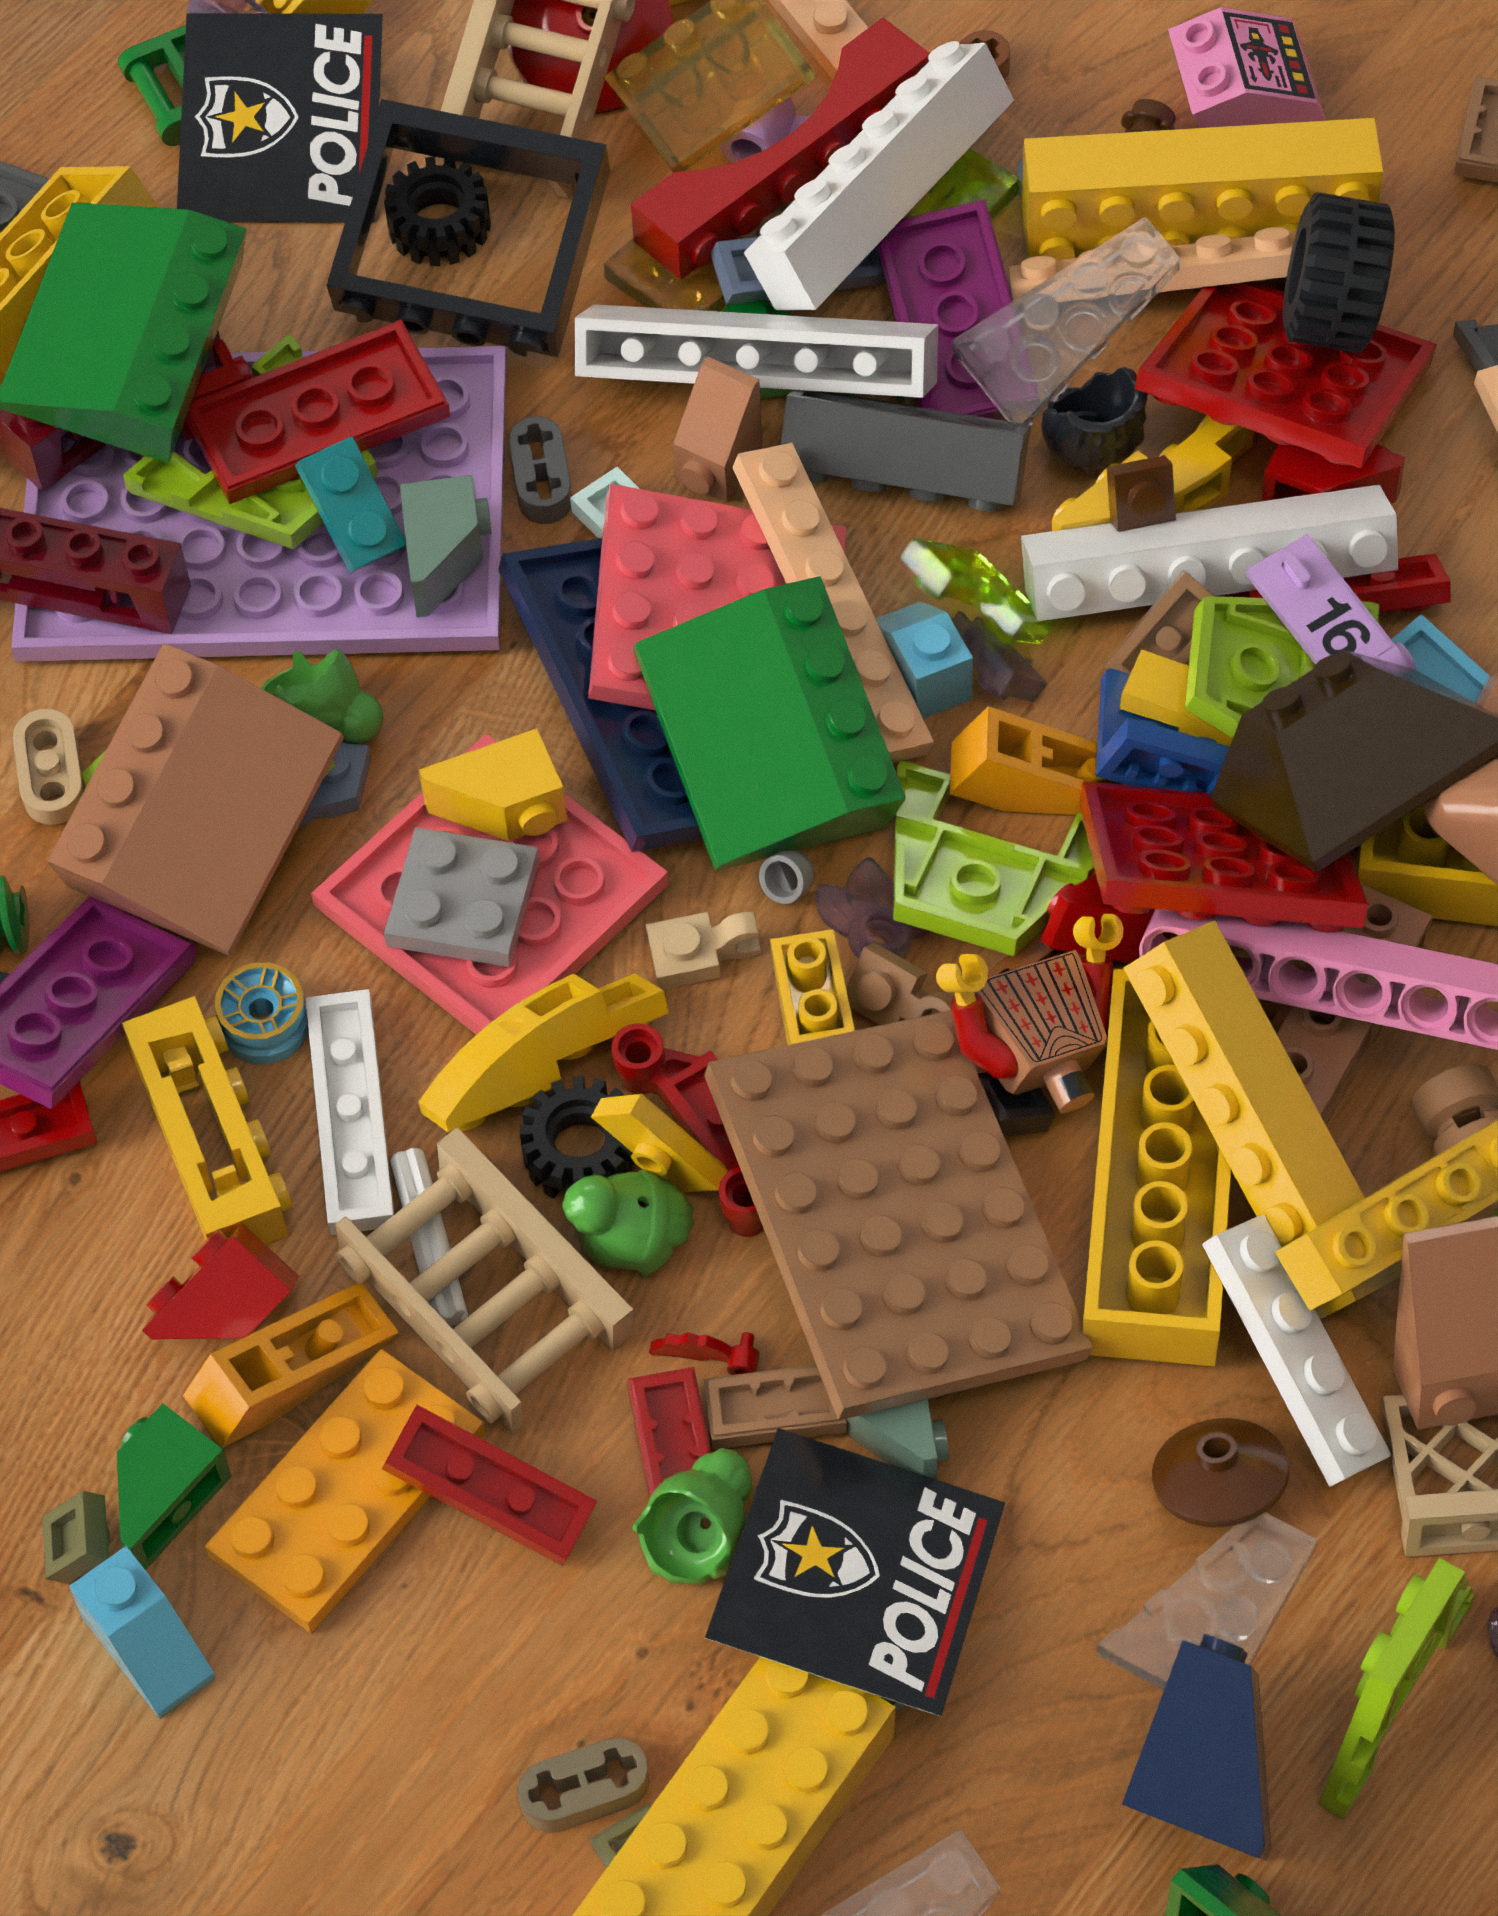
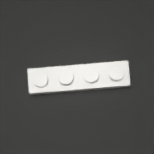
(350, 1109)
(1296, 1351)

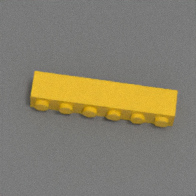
(1248, 1090)

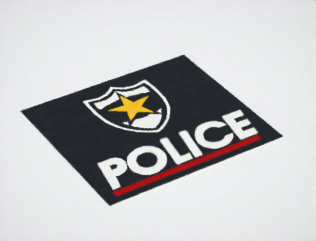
(277, 114)
(857, 1572)

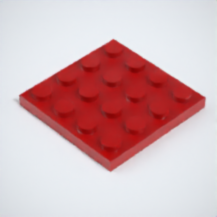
(1240, 369)
(1191, 859)

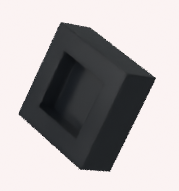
(1018, 1113)

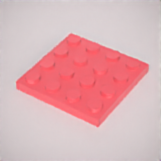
(662, 567)
(579, 901)

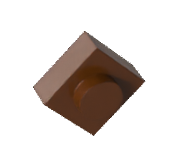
(1141, 493)

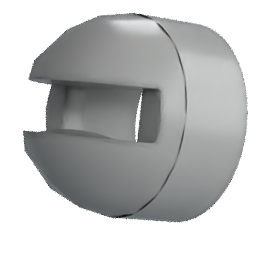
(786, 876)

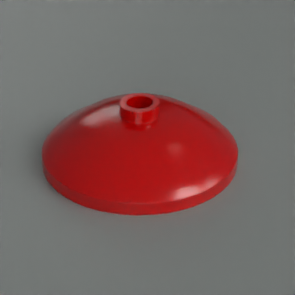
(646, 24)

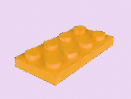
(328, 1500)

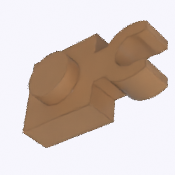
(890, 988)

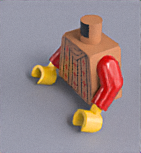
(1039, 1019)

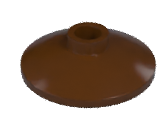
(1220, 1472)

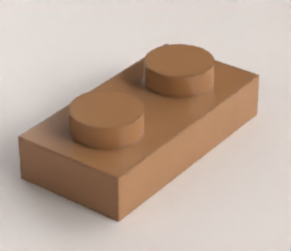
(1164, 628)

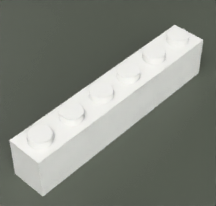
(878, 176)
(772, 348)
(1114, 570)

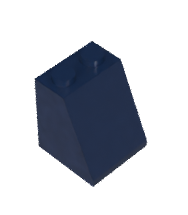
(1207, 1750)

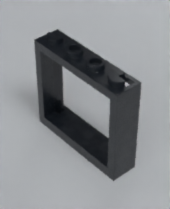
(488, 146)

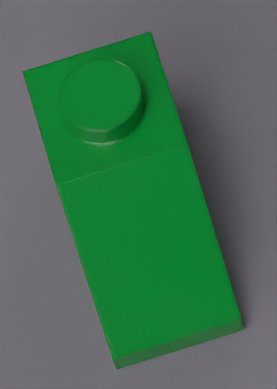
(164, 1481)

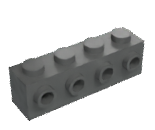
(907, 448)

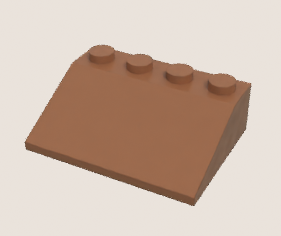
(195, 800)
(1448, 1323)

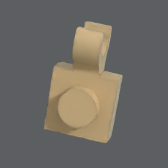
(690, 950)

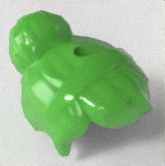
(329, 695)
(621, 1232)
(672, 1520)

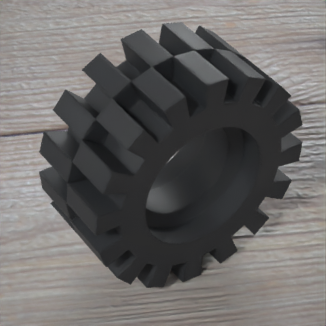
(437, 186)
(552, 1116)

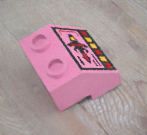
(1245, 69)

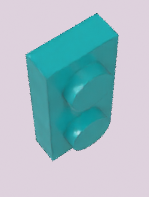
(350, 504)

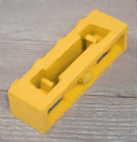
(174, 1042)
(1372, 1230)

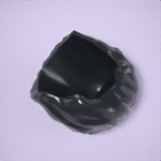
(1096, 422)

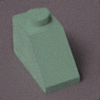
(442, 536)

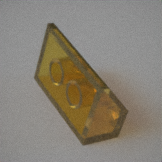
(708, 79)

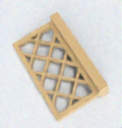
(1442, 1522)

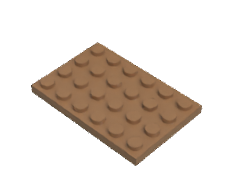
(896, 1214)

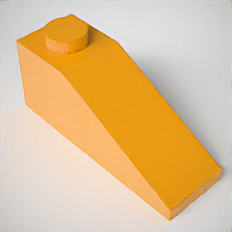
(1021, 765)
(286, 1363)

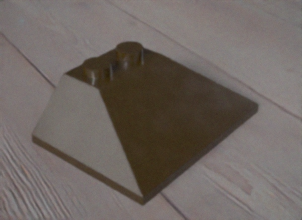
(1348, 755)

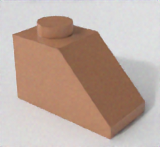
(716, 427)

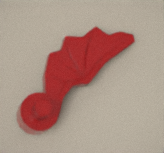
(740, 1358)

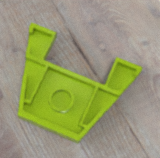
(276, 515)
(1240, 657)
(971, 881)
(1427, 1620)

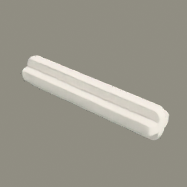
(430, 1240)

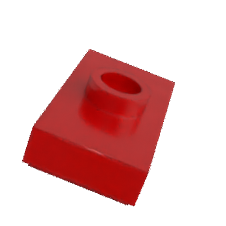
(668, 1423)

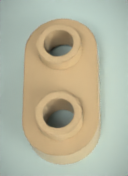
(50, 770)

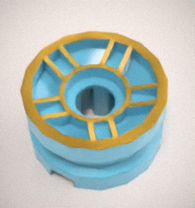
(259, 991)

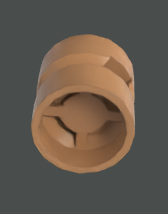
(1456, 1104)

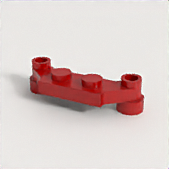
(682, 1087)

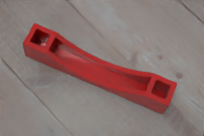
(697, 208)

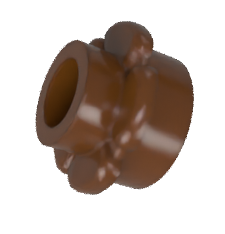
(1148, 116)

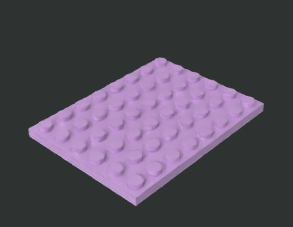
(282, 600)

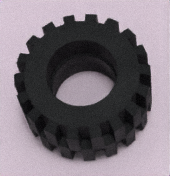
(1338, 272)

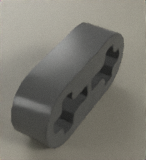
(550, 468)

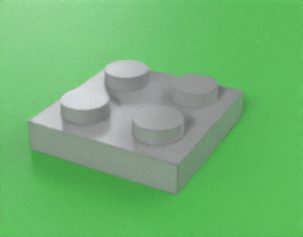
(462, 897)

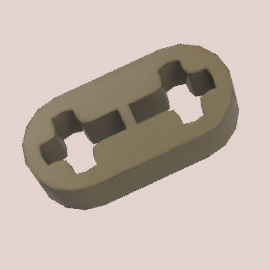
(588, 1800)

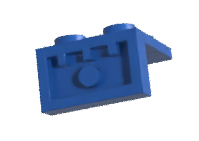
(1149, 751)

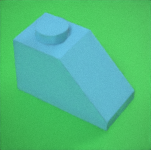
(929, 656)
(141, 1631)

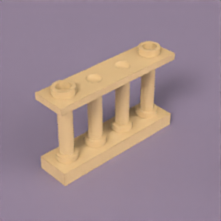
(493, 29)
(505, 1221)

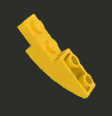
(1199, 475)
(811, 986)
(521, 1047)

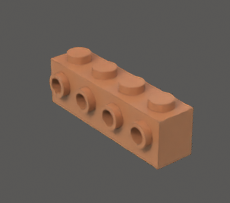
(1332, 1047)

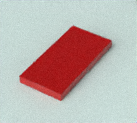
(359, 389)

